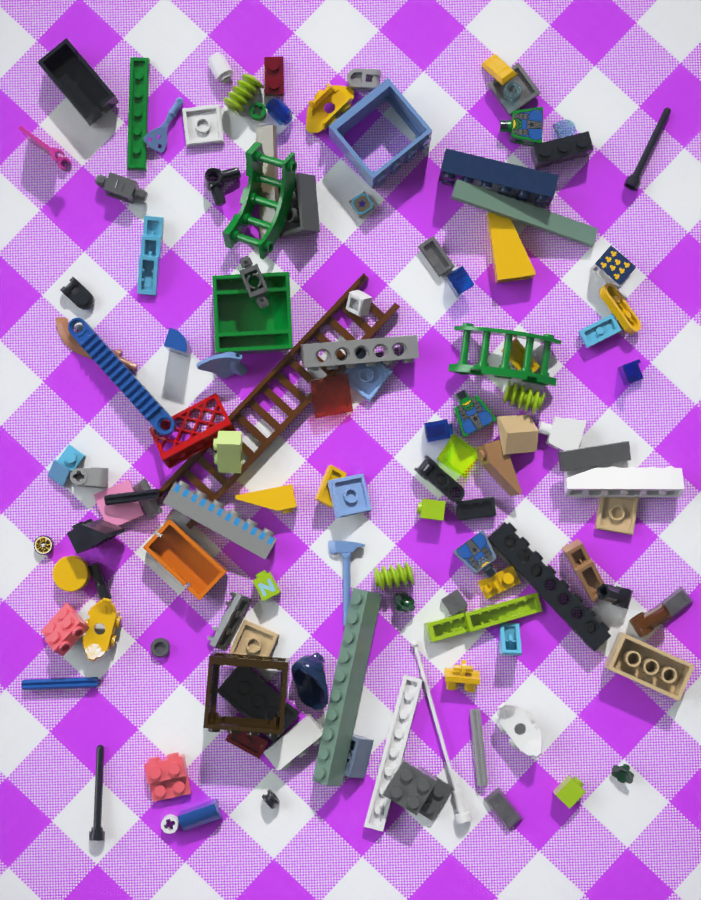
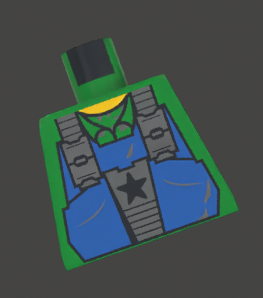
(524, 126)
(471, 414)

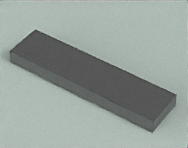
(594, 456)

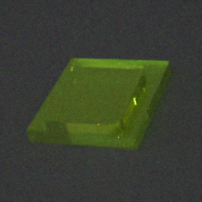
(458, 456)

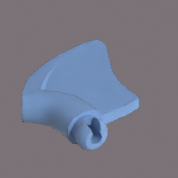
(223, 364)

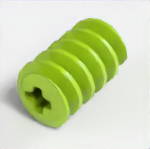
(242, 93)
(523, 397)
(394, 576)

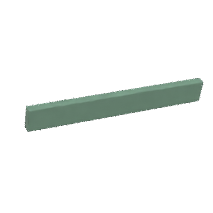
(524, 213)

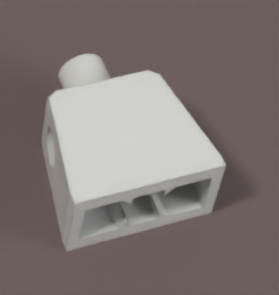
(563, 433)

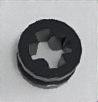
(271, 799)

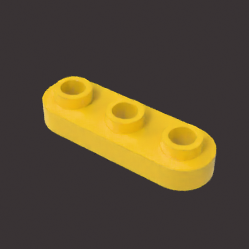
(620, 308)

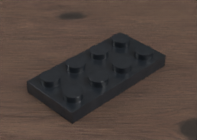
(254, 697)

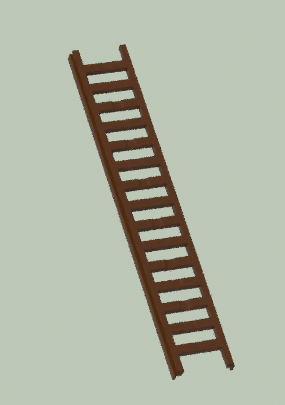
(263, 387)

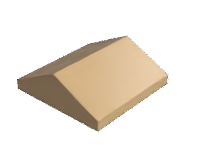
(517, 434)

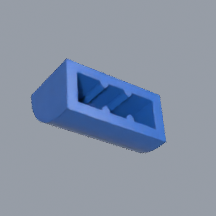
(177, 343)
(200, 815)

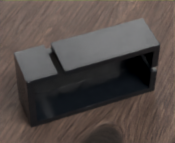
(78, 81)

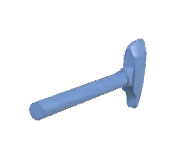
(346, 549)

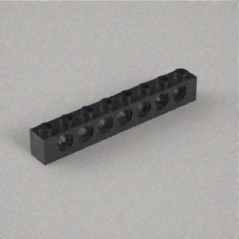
(600, 632)

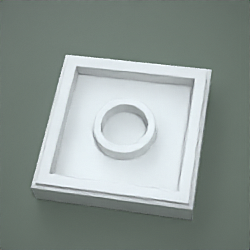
(203, 125)

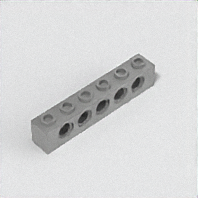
(408, 344)

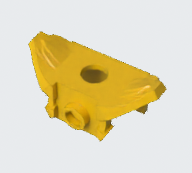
(316, 116)
(93, 643)

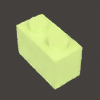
(229, 451)

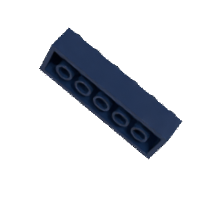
(500, 177)

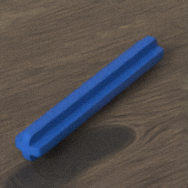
(60, 683)

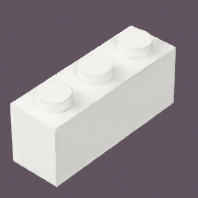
(294, 743)

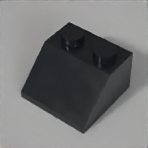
(92, 533)

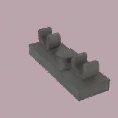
(229, 621)

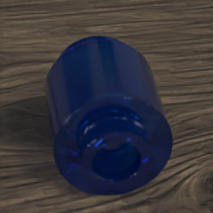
(279, 111)

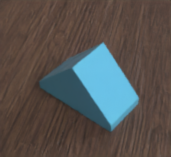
(509, 639)

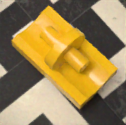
(462, 674)

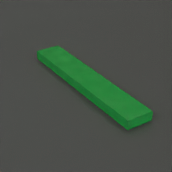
(138, 113)

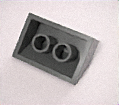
(303, 211)

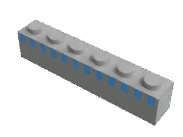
(219, 519)

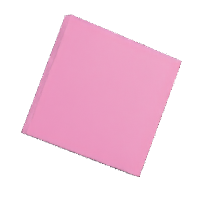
(118, 513)

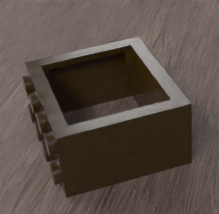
(234, 725)

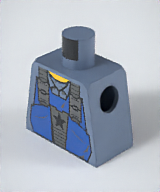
(477, 555)

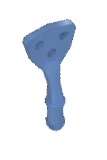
(162, 130)

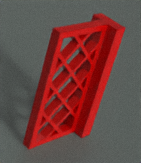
(197, 441)

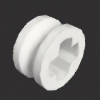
(167, 829)

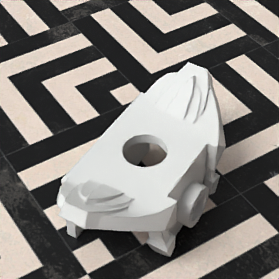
(531, 740)

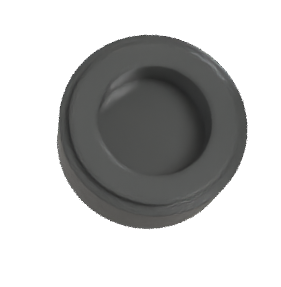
(160, 647)

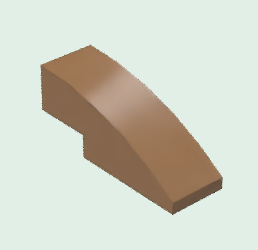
(583, 568)

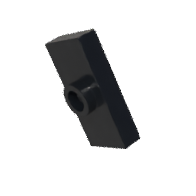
(475, 508)

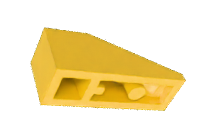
(274, 498)

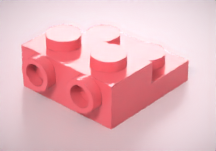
(64, 629)
(167, 776)

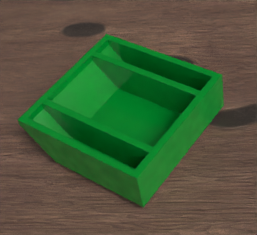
(243, 324)

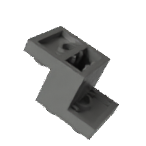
(417, 790)

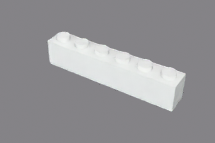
(624, 482)

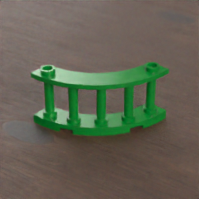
(250, 197)
(504, 370)

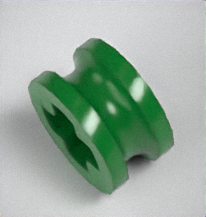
(252, 110)

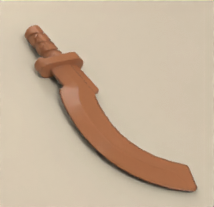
(69, 340)

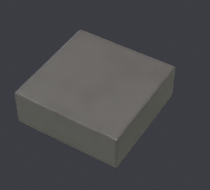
(454, 602)

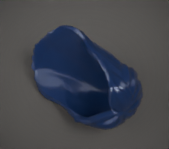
(311, 681)

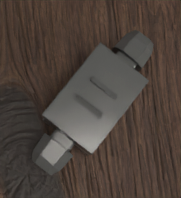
(121, 188)
(249, 270)

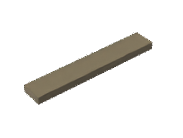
(267, 136)

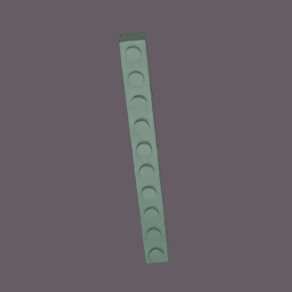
(347, 687)

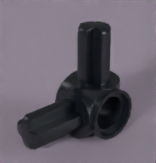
(216, 187)

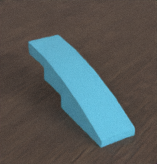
(150, 255)

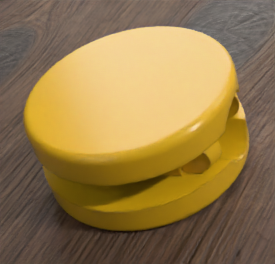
(71, 573)

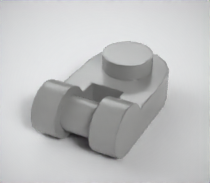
(357, 79)

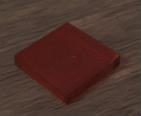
(331, 395)

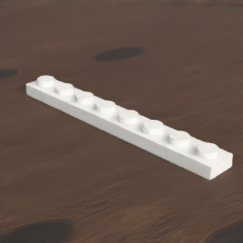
(393, 750)

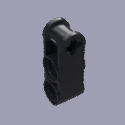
(432, 472)

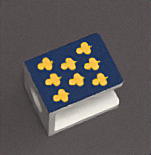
(613, 267)

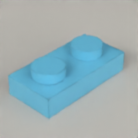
(599, 330)

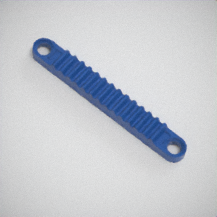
(121, 376)

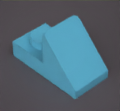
(67, 462)

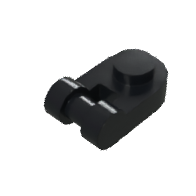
(82, 299)

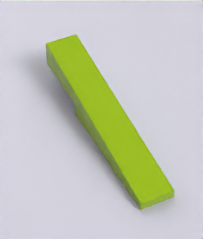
(483, 617)

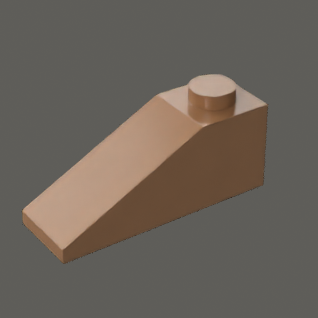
(499, 466)

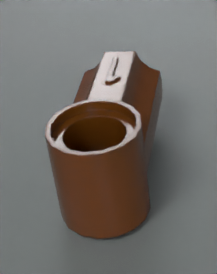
(646, 622)

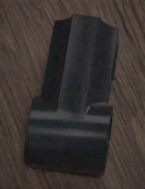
(615, 595)

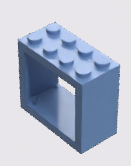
(383, 93)

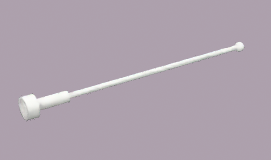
(462, 815)

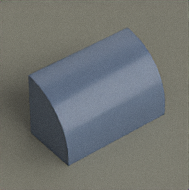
(358, 756)

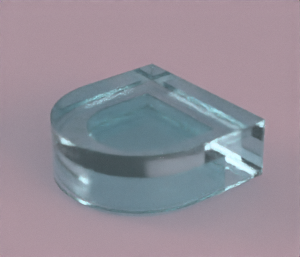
(564, 128)

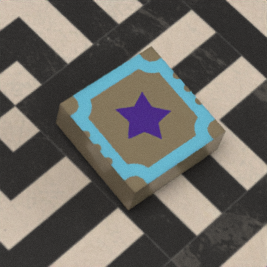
(361, 204)

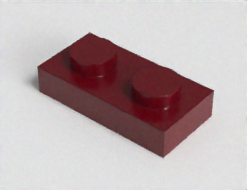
(274, 76)
(251, 744)

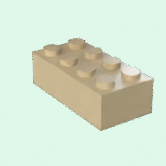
(649, 666)

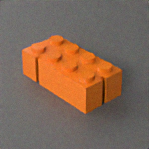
(185, 559)

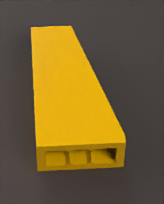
(507, 251)

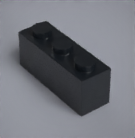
(561, 150)

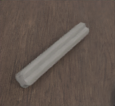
(478, 746)

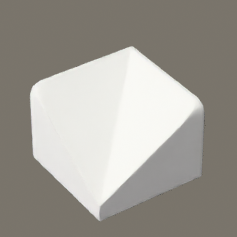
(359, 303)

